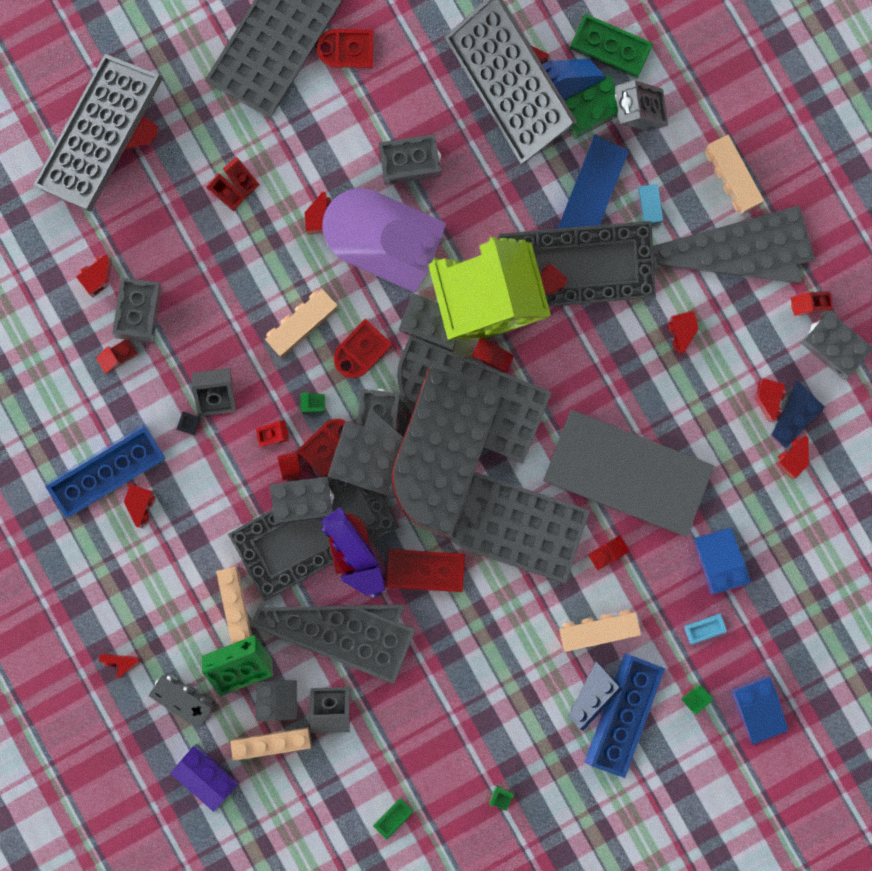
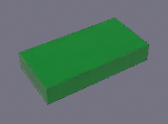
(393, 818)

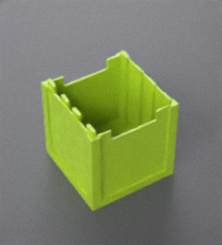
(490, 291)

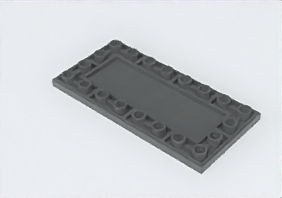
(598, 260)
(628, 473)
(293, 551)

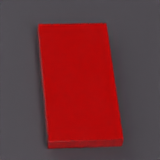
(425, 570)

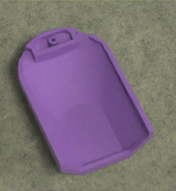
(382, 236)

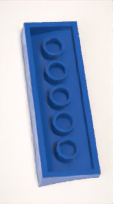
(594, 184)
(105, 471)
(625, 716)

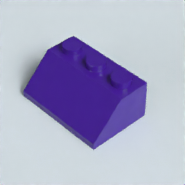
(348, 540)
(366, 580)
(204, 777)

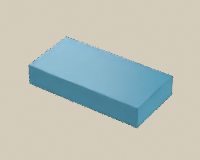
(650, 203)
(705, 629)

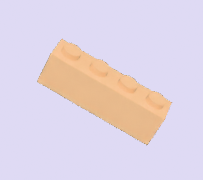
(734, 175)
(301, 323)
(234, 604)
(599, 631)
(271, 743)

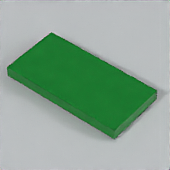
(611, 45)

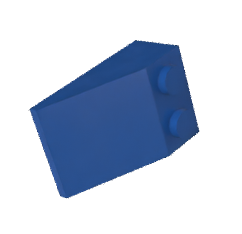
(573, 75)
(721, 561)
(760, 709)

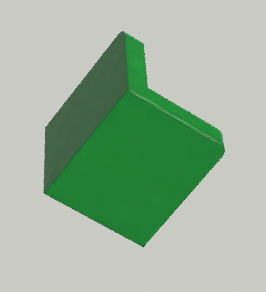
(312, 403)
(696, 699)
(501, 797)

